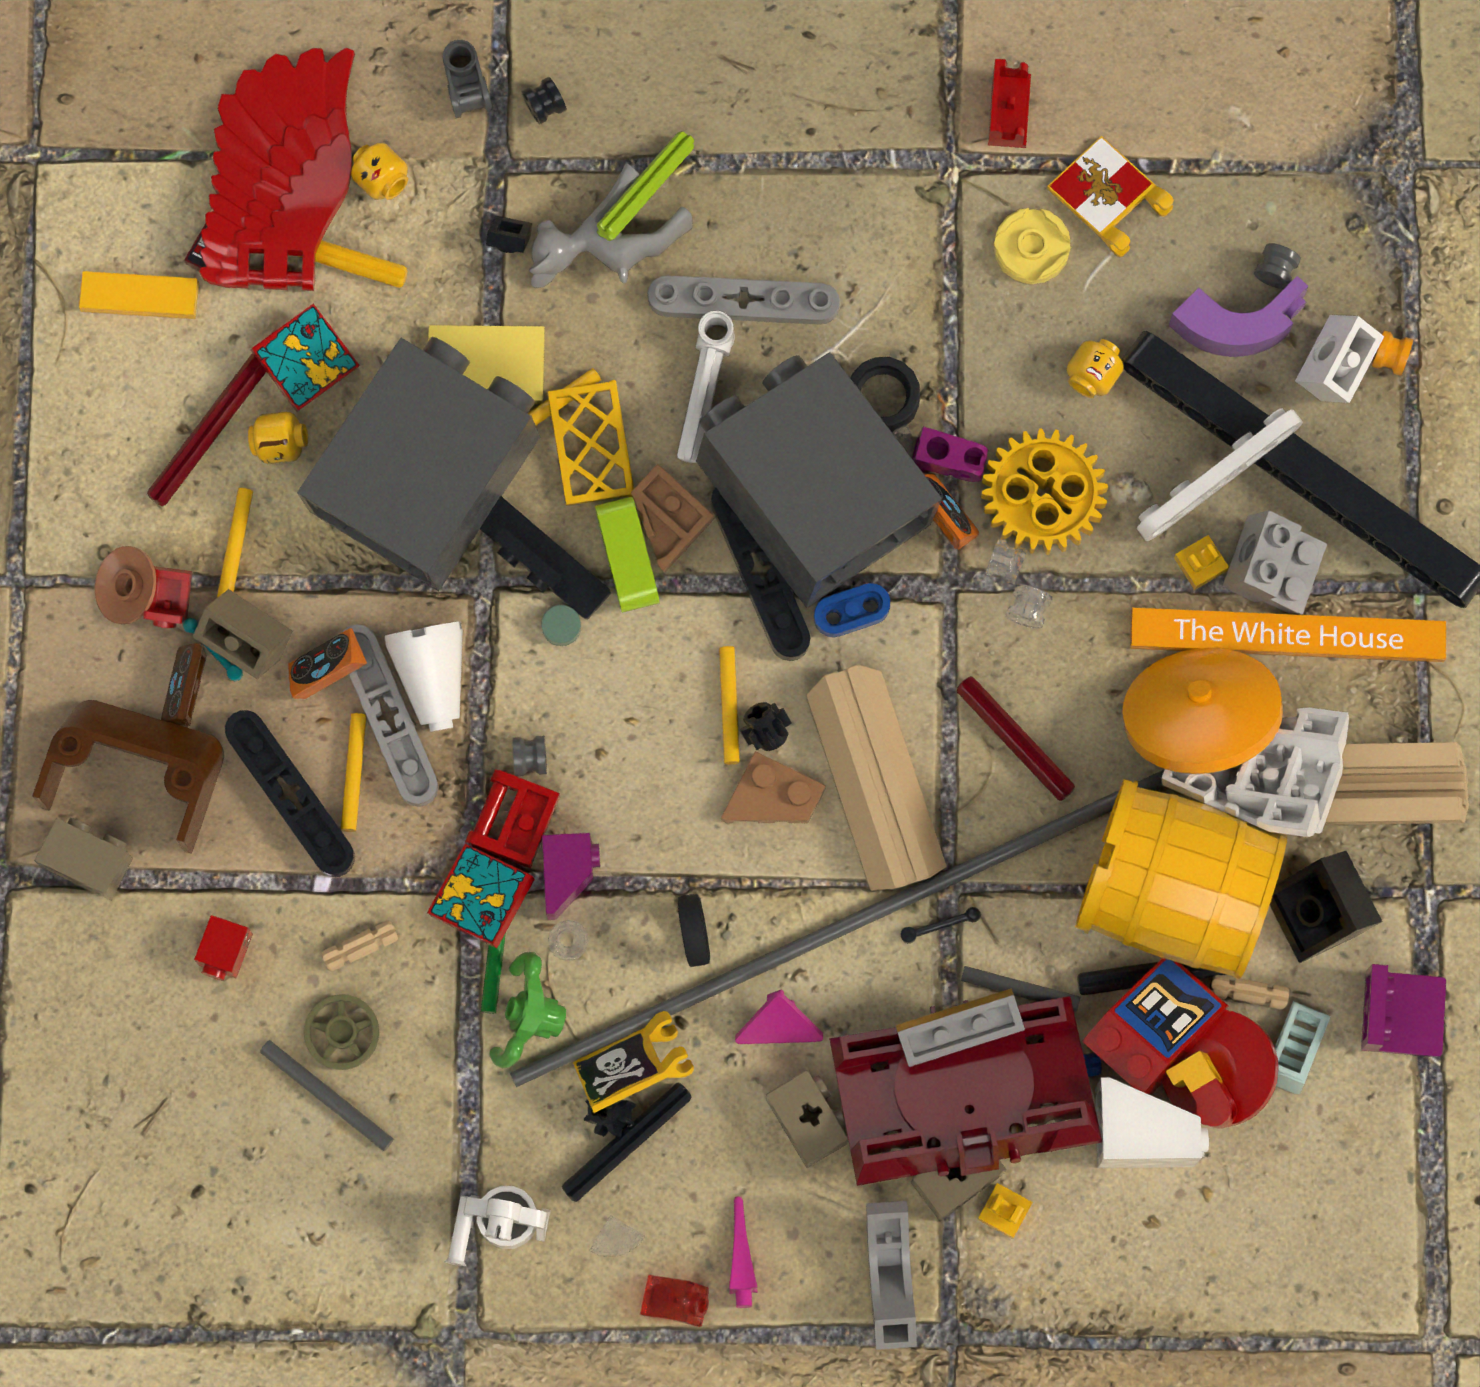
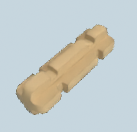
(359, 945)
(1250, 991)

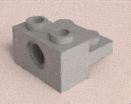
(1275, 562)

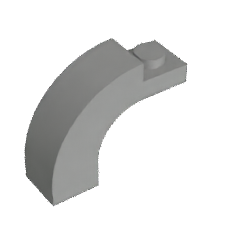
(890, 1275)

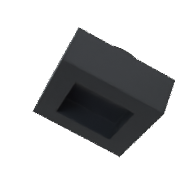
(509, 234)

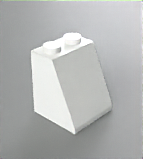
(1145, 1130)

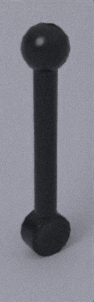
(909, 934)

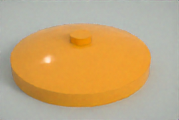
(1202, 710)

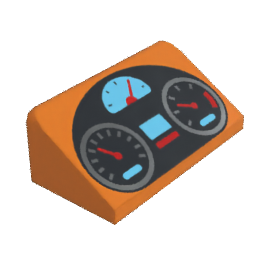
(951, 517)
(325, 665)

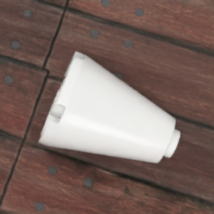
(430, 671)

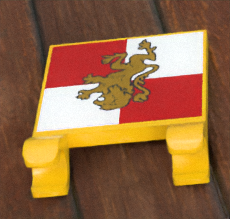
(1104, 189)

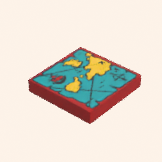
(305, 357)
(481, 895)

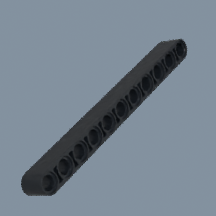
(1306, 471)

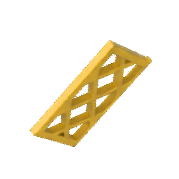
(568, 466)

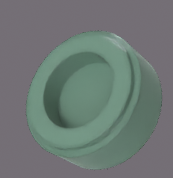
(561, 625)

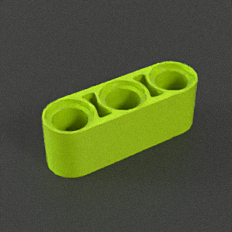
(627, 554)

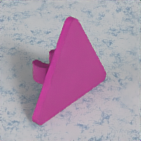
(778, 1023)

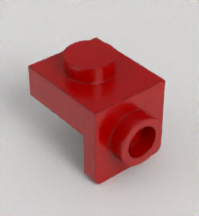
(170, 598)

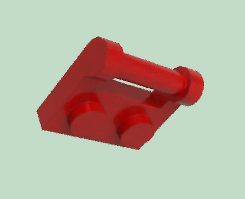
(524, 824)

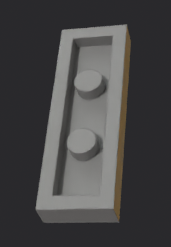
(960, 1027)

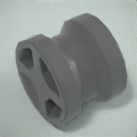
(1277, 265)
(529, 755)

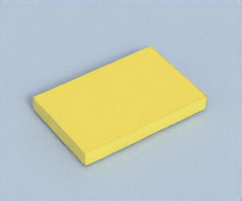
(500, 351)

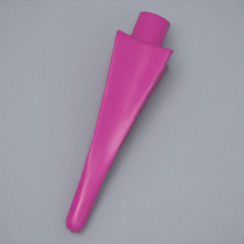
(742, 1273)

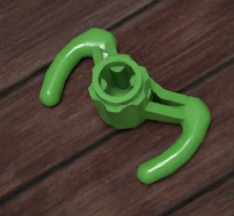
(528, 1012)

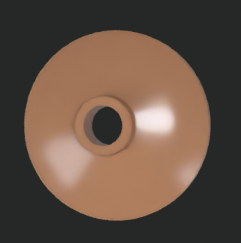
(125, 585)

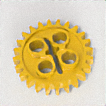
(1020, 515)

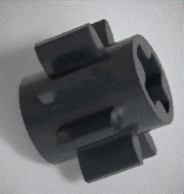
(765, 726)
(611, 1118)

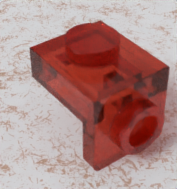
(675, 1300)

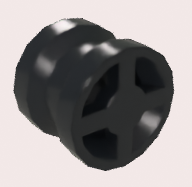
(544, 100)

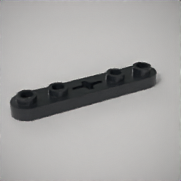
(773, 605)
(312, 823)

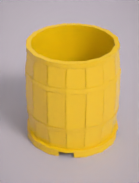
(1182, 880)

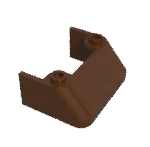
(191, 756)

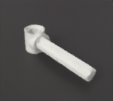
(704, 382)

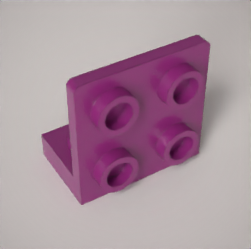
(1403, 1013)

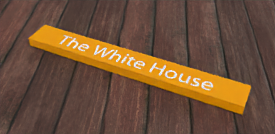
(1289, 634)

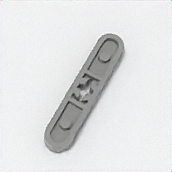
(782, 299)
(403, 749)

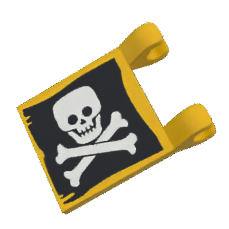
(631, 1064)

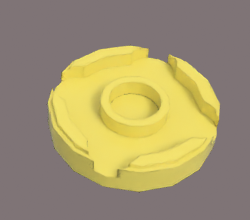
(1032, 245)

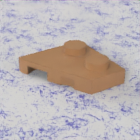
(669, 515)
(773, 794)

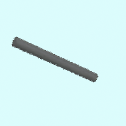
(326, 1095)

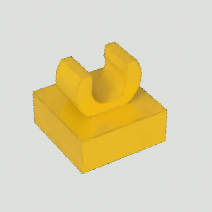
(1201, 562)
(1005, 1210)

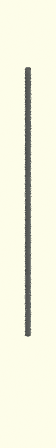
(826, 934)

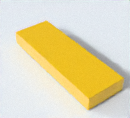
(139, 295)

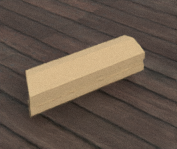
(875, 778)
(1401, 784)

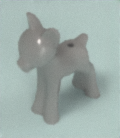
(556, 250)

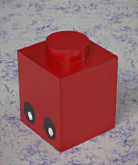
(222, 948)

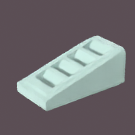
(1293, 1072)

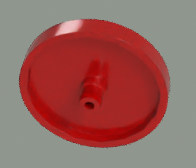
(1243, 1060)

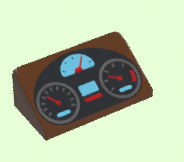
(184, 684)

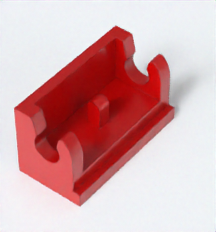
(1009, 105)

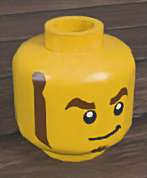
(277, 437)

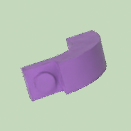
(1238, 334)

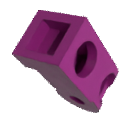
(949, 455)

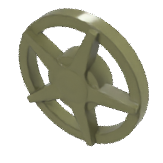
(341, 1032)

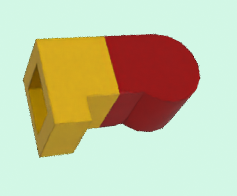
(1207, 1088)

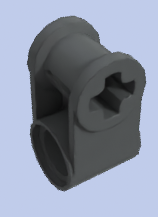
(466, 84)

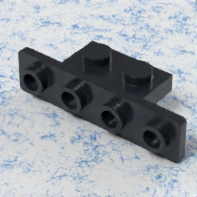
(544, 559)

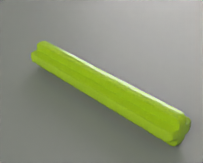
(645, 186)

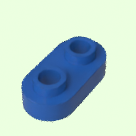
(851, 610)

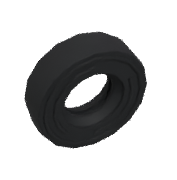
(693, 930)

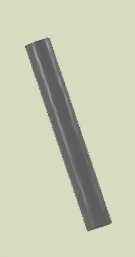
(1019, 988)

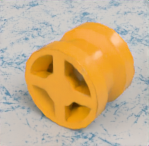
(1392, 353)

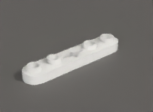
(1190, 495)

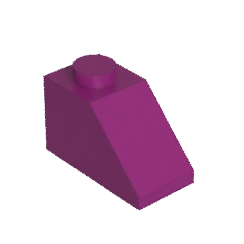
(567, 869)

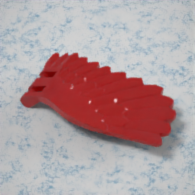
(278, 170)

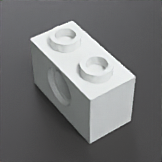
(1339, 358)

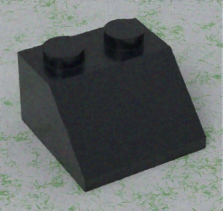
(1323, 906)

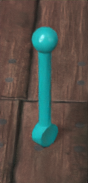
(233, 672)

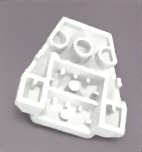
(1284, 785)

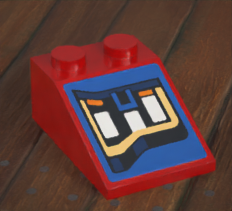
(1155, 1025)

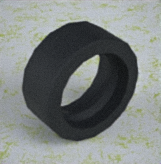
(904, 374)

